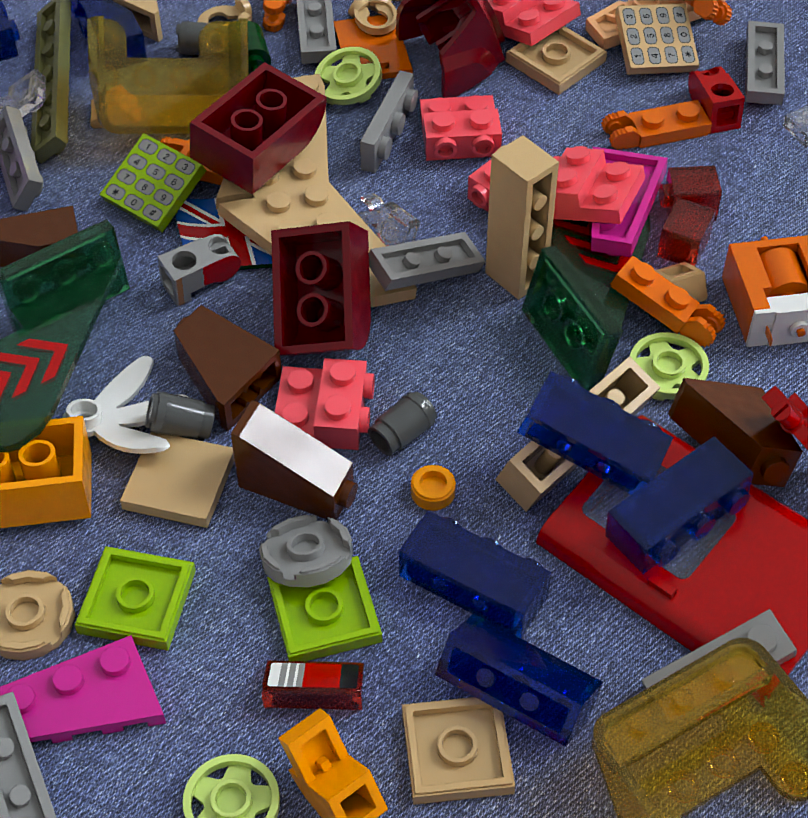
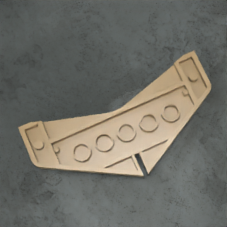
(300, 198)

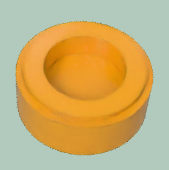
(433, 487)

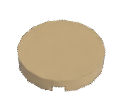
(33, 614)

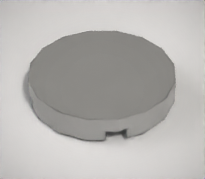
(306, 551)

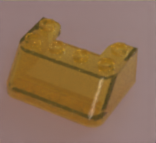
(162, 92)
(705, 734)

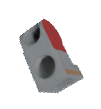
(197, 266)

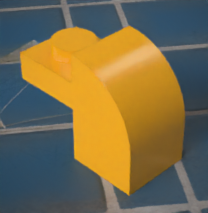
(326, 772)

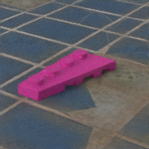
(623, 237)
(87, 694)

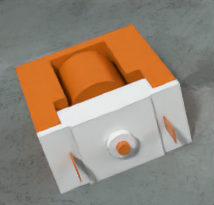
(769, 289)

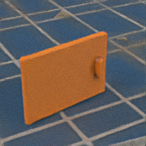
(387, 47)

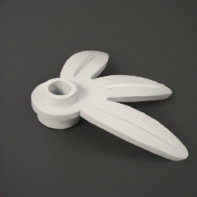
(111, 421)

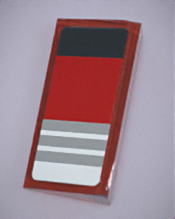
(313, 685)

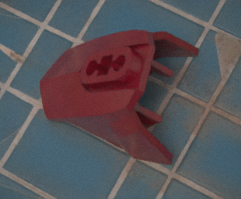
(463, 33)

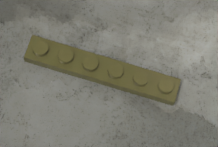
(52, 60)

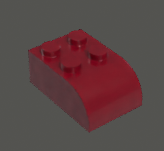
(256, 127)
(321, 288)

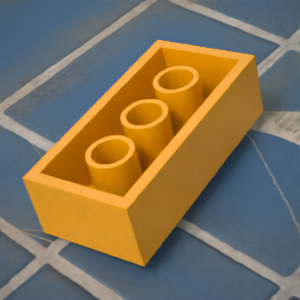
(48, 476)

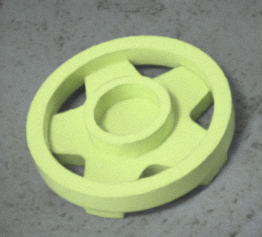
(350, 77)
(670, 365)
(234, 793)

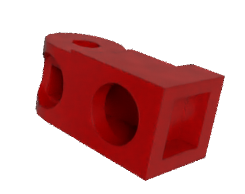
(718, 97)

